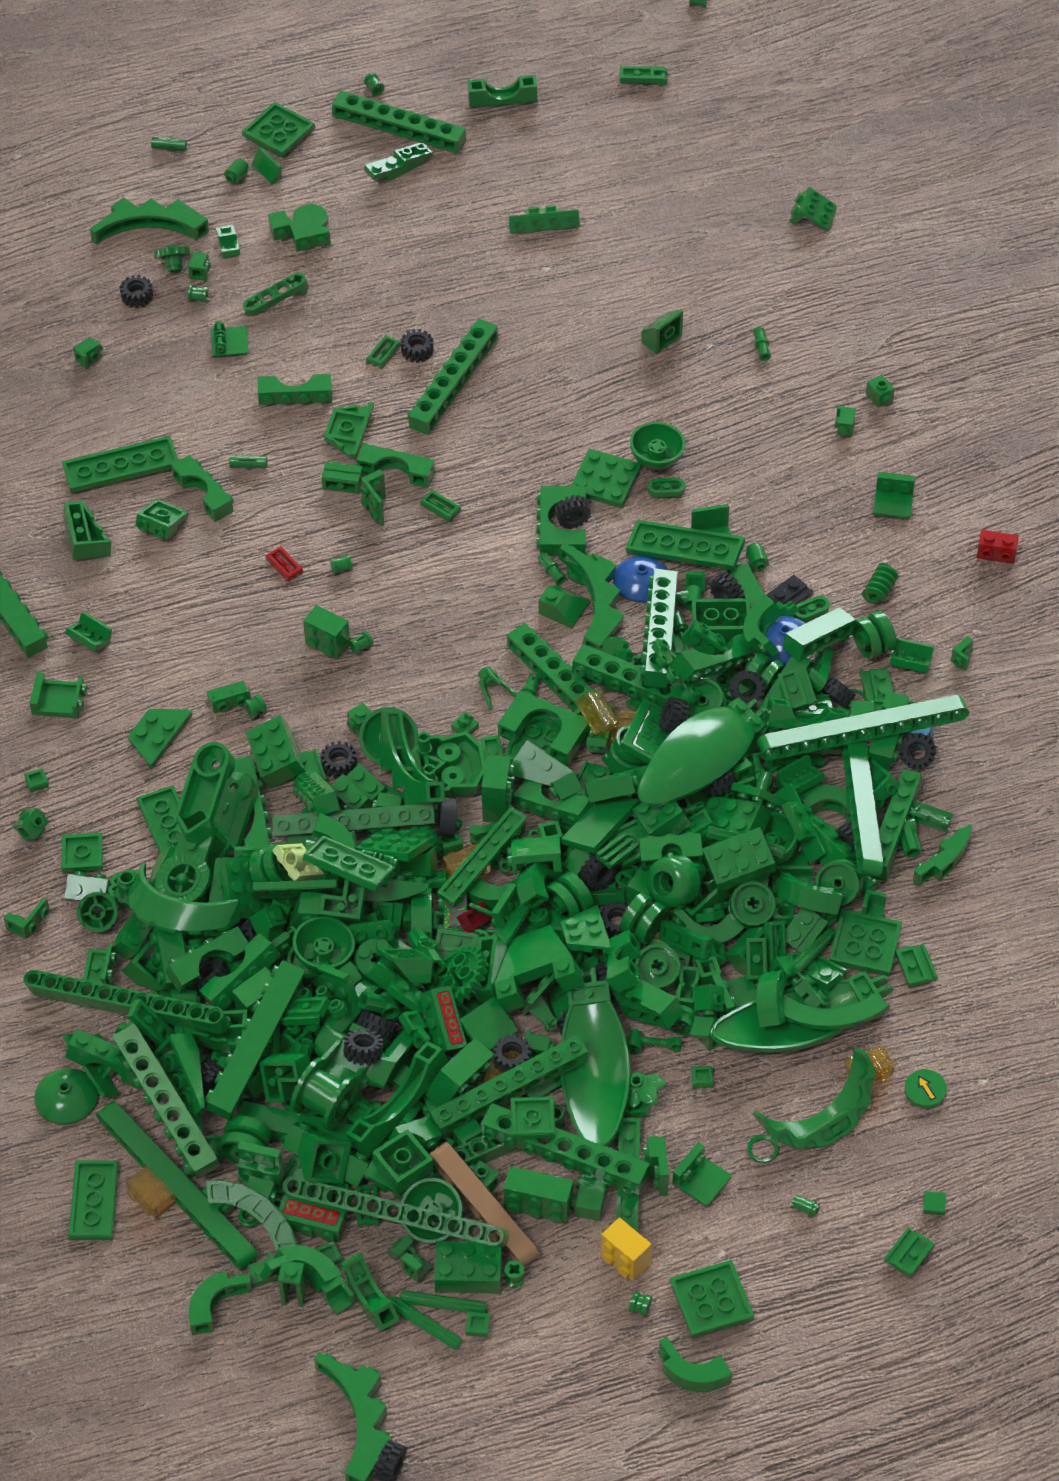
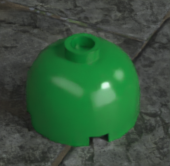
(97, 911)

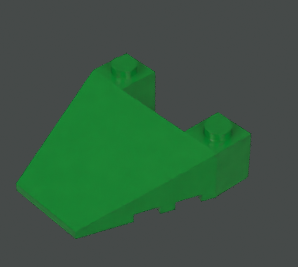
(531, 958)

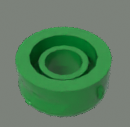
(684, 876)

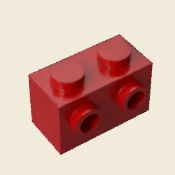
(997, 546)

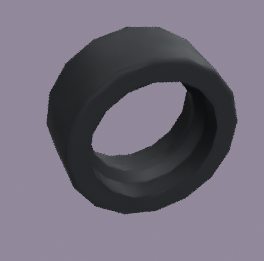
(447, 818)

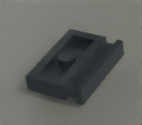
(790, 590)

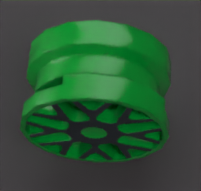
(685, 1022)

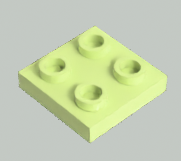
(292, 859)

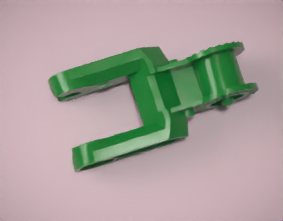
(210, 823)
(332, 1081)

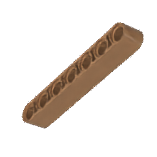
(482, 1202)

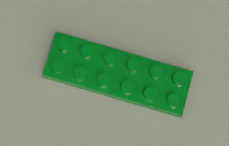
(119, 464)
(685, 545)

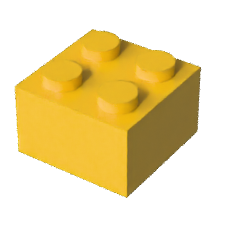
(625, 1249)

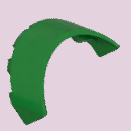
(175, 914)
(835, 1119)

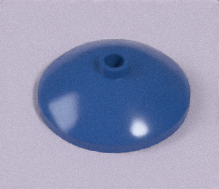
(633, 577)
(777, 633)

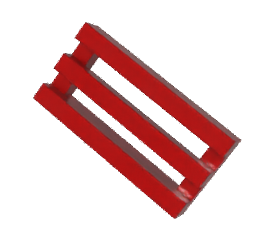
(288, 573)

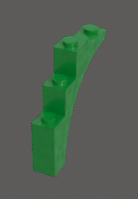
(150, 214)
(604, 596)
(399, 760)
(614, 785)
(370, 1413)

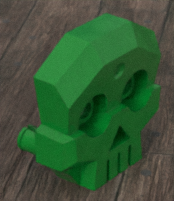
(464, 763)

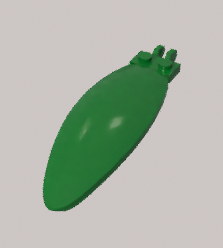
(699, 752)
(742, 1030)
(600, 1087)

